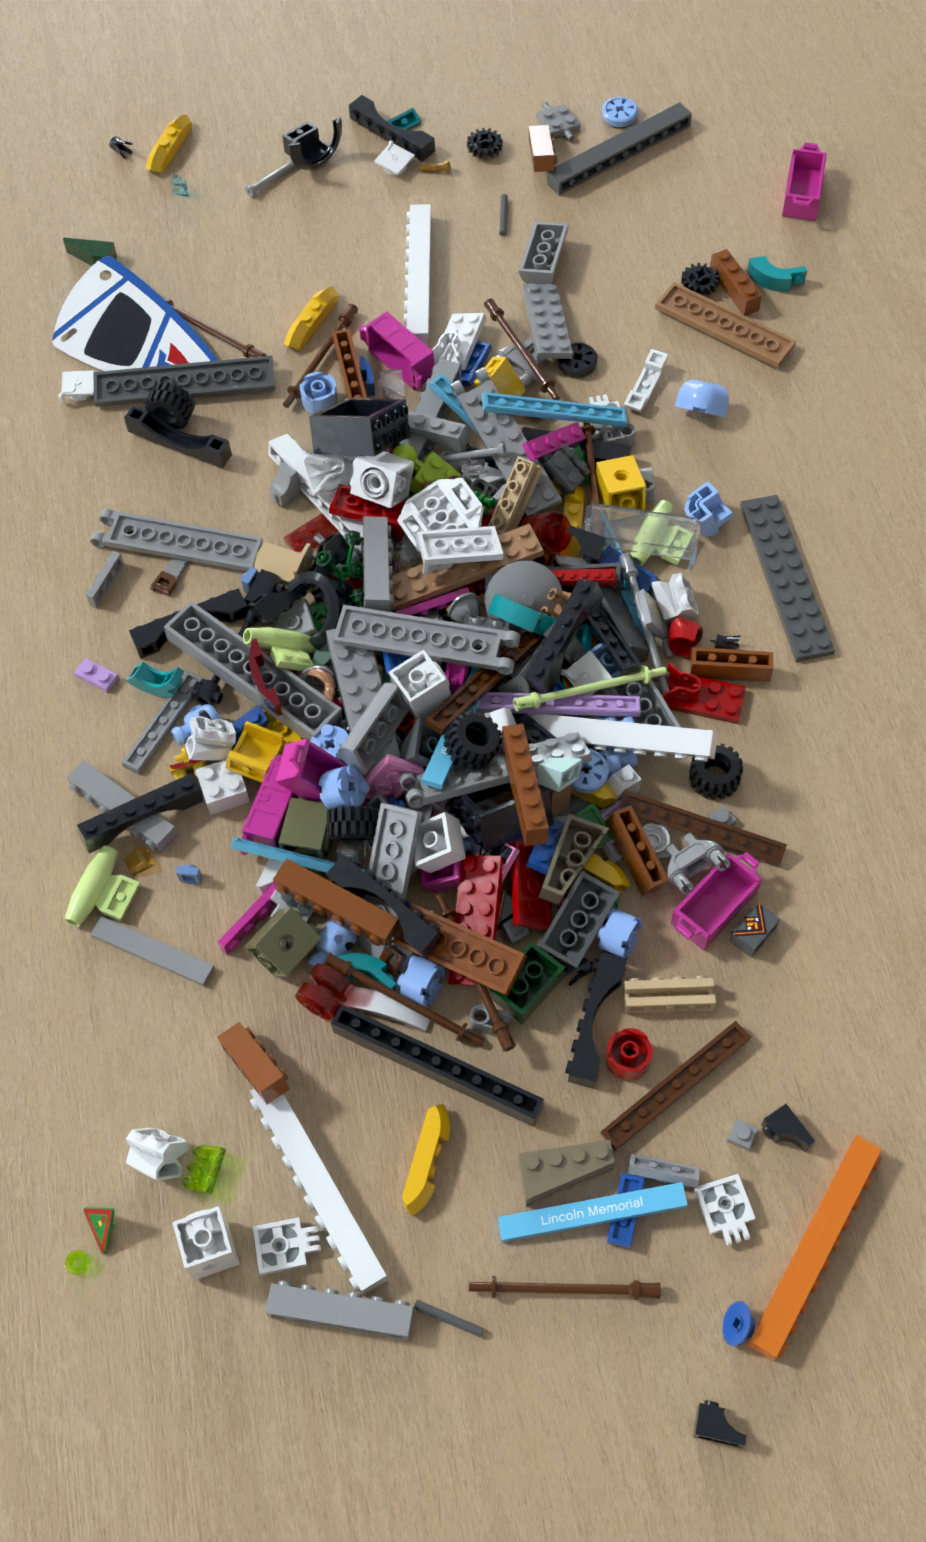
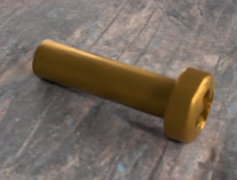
(436, 167)

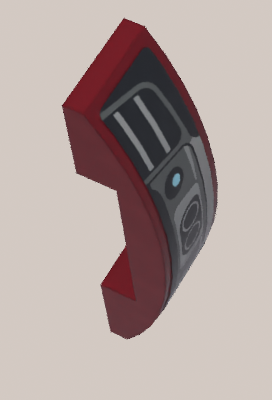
(268, 696)

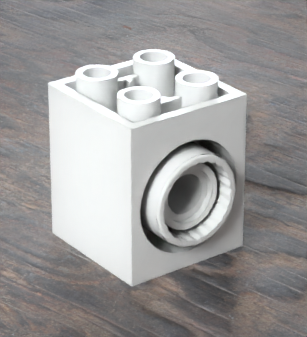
(382, 478)
(421, 684)
(205, 1243)

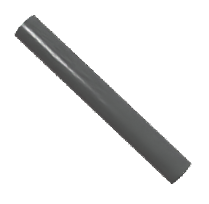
(503, 215)
(448, 1318)

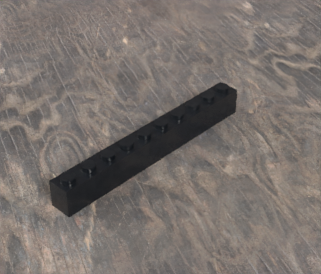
(438, 1065)

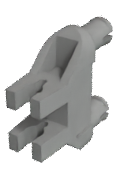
(519, 363)
(692, 860)

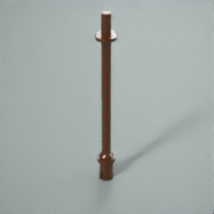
(497, 315)
(345, 319)
(248, 350)
(588, 431)
(347, 969)
(500, 1027)
(634, 1289)

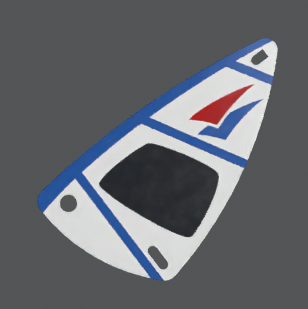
(124, 323)

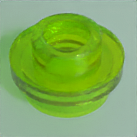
(70, 1259)

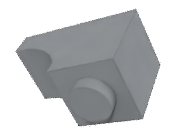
(285, 486)

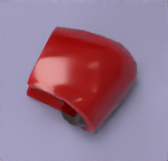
(683, 635)

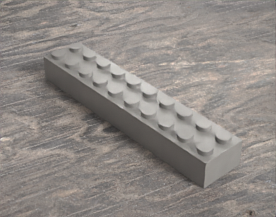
(228, 657)

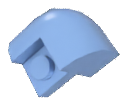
(703, 397)
(708, 508)

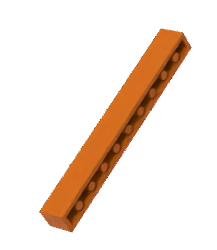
(814, 1249)

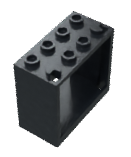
(359, 426)
(496, 825)

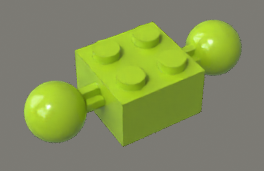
(430, 469)

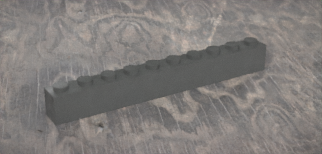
(619, 148)

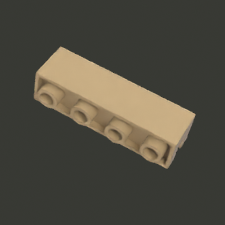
(515, 495)
(669, 995)

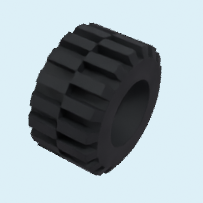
(170, 404)
(463, 750)
(717, 785)
(352, 823)

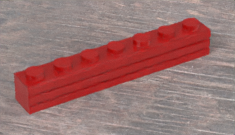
(601, 576)

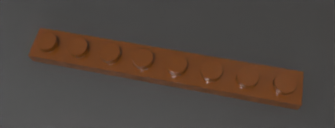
(479, 685)
(704, 827)
(675, 1085)

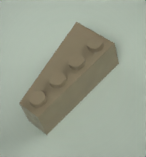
(574, 850)
(562, 1168)

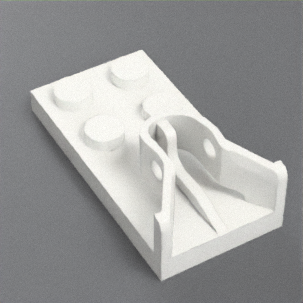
(459, 338)
(327, 472)
(457, 546)

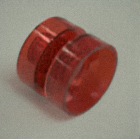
(550, 530)
(324, 991)

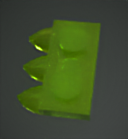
(204, 1169)

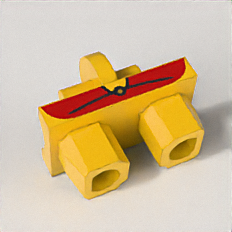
(178, 769)

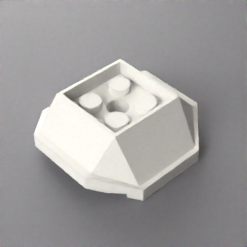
(441, 500)

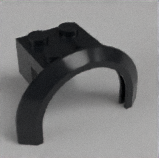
(306, 148)
(334, 594)

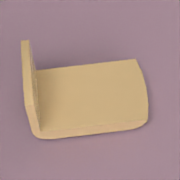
(283, 561)

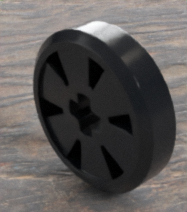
(583, 367)

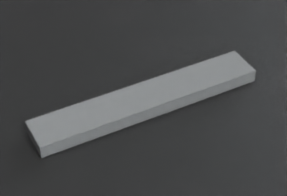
(161, 725)
(152, 951)

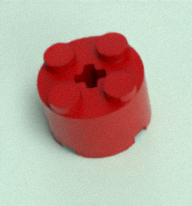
(631, 1066)

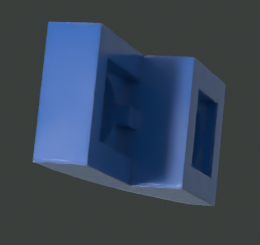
(367, 376)

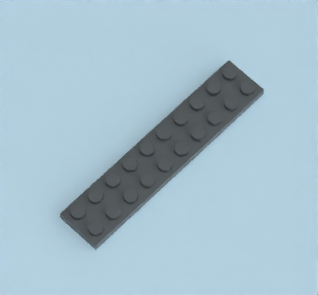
(197, 378)
(787, 578)

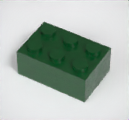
(533, 984)

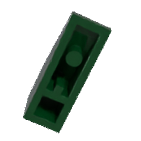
(89, 250)

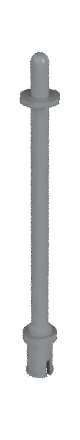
(630, 574)

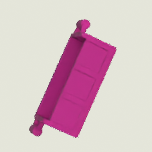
(804, 182)
(399, 349)
(302, 768)
(268, 810)
(717, 900)

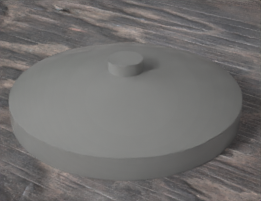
(525, 584)

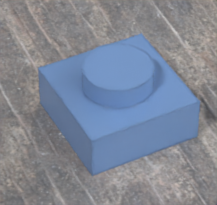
(249, 578)
(189, 874)

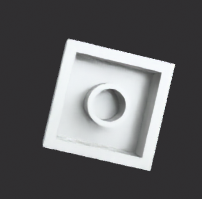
(221, 787)
(439, 843)

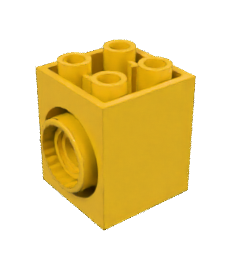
(621, 483)

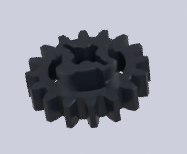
(486, 143)
(700, 278)

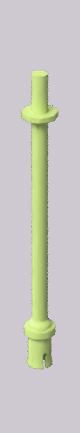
(534, 699)

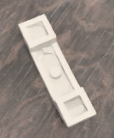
(647, 380)
(376, 1003)

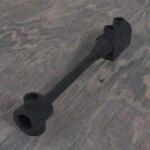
(266, 582)

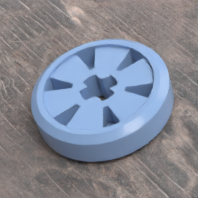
(619, 112)
(596, 777)

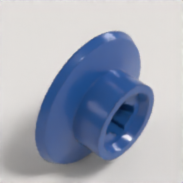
(738, 1324)

